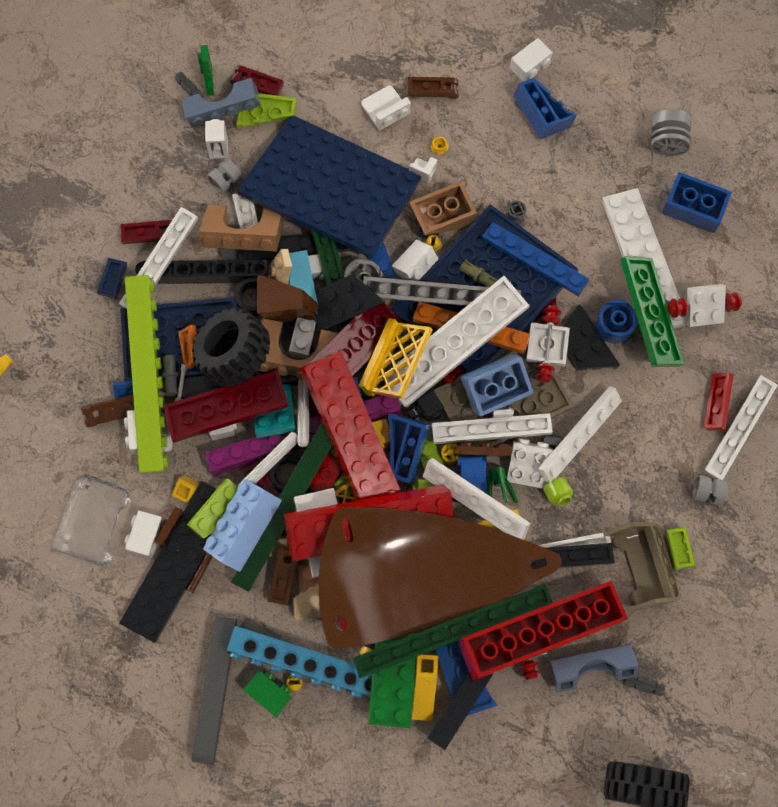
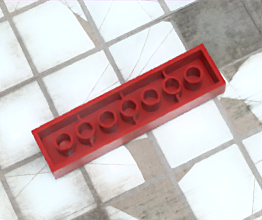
(349, 427)
(308, 528)
(542, 630)

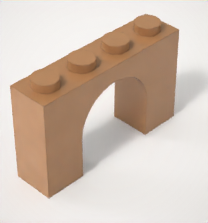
(261, 237)
(278, 361)

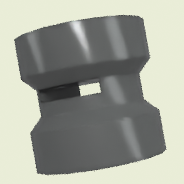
(517, 217)

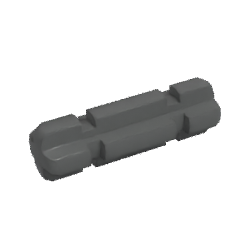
(187, 85)
(645, 685)

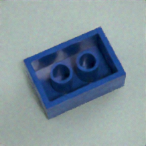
(697, 202)

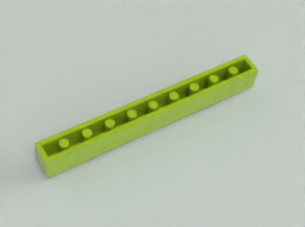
(146, 375)

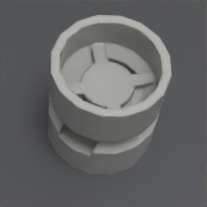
(230, 173)
(710, 490)

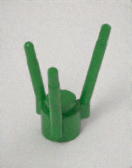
(499, 479)

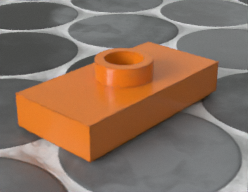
(187, 338)

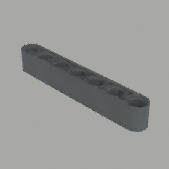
(213, 692)

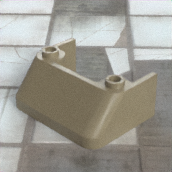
(648, 563)

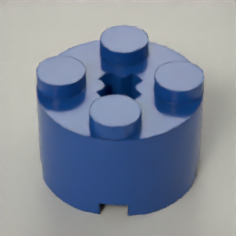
(622, 328)
(474, 470)

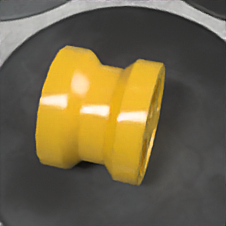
(448, 450)

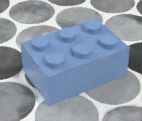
(497, 384)

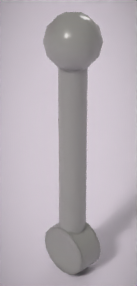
(183, 370)

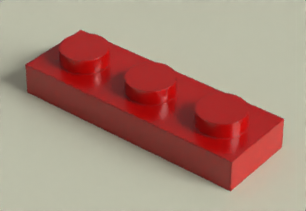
(718, 401)

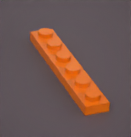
(437, 317)

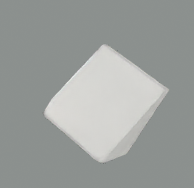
(505, 411)

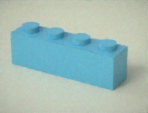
(301, 275)

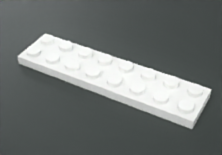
(637, 239)
(462, 337)

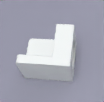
(424, 168)

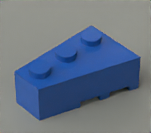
(541, 109)
(407, 446)

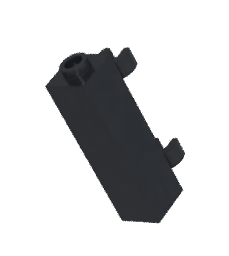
(426, 405)

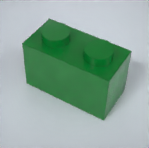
(267, 693)

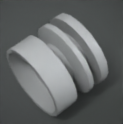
(671, 132)

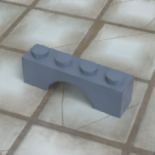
(242, 97)
(616, 661)

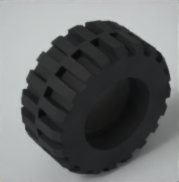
(242, 359)
(645, 785)

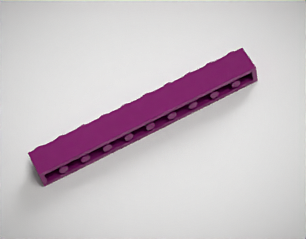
(254, 449)

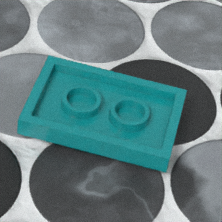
(279, 421)

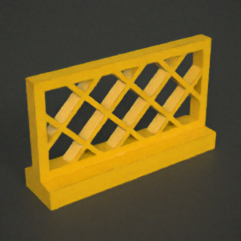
(383, 357)

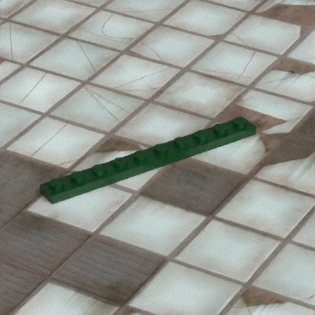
(332, 273)
(451, 631)

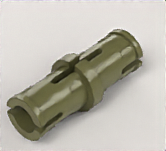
(477, 274)

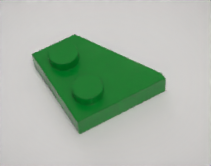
(206, 69)

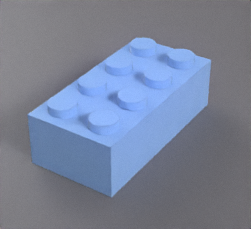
(242, 525)

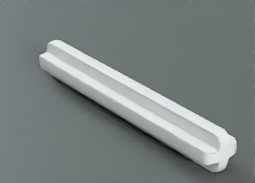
(303, 413)
(272, 458)

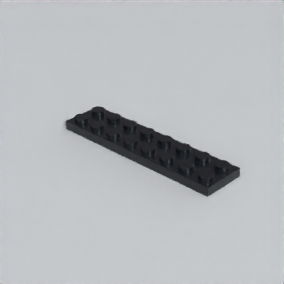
(169, 574)

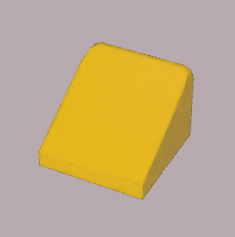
(185, 488)

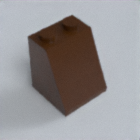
(283, 302)

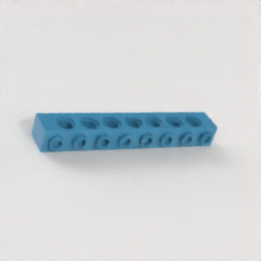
(262, 642)

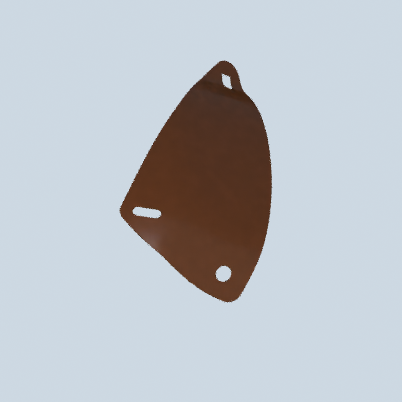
(416, 572)

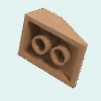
(444, 210)

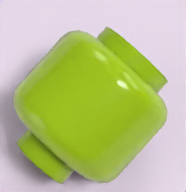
(558, 492)

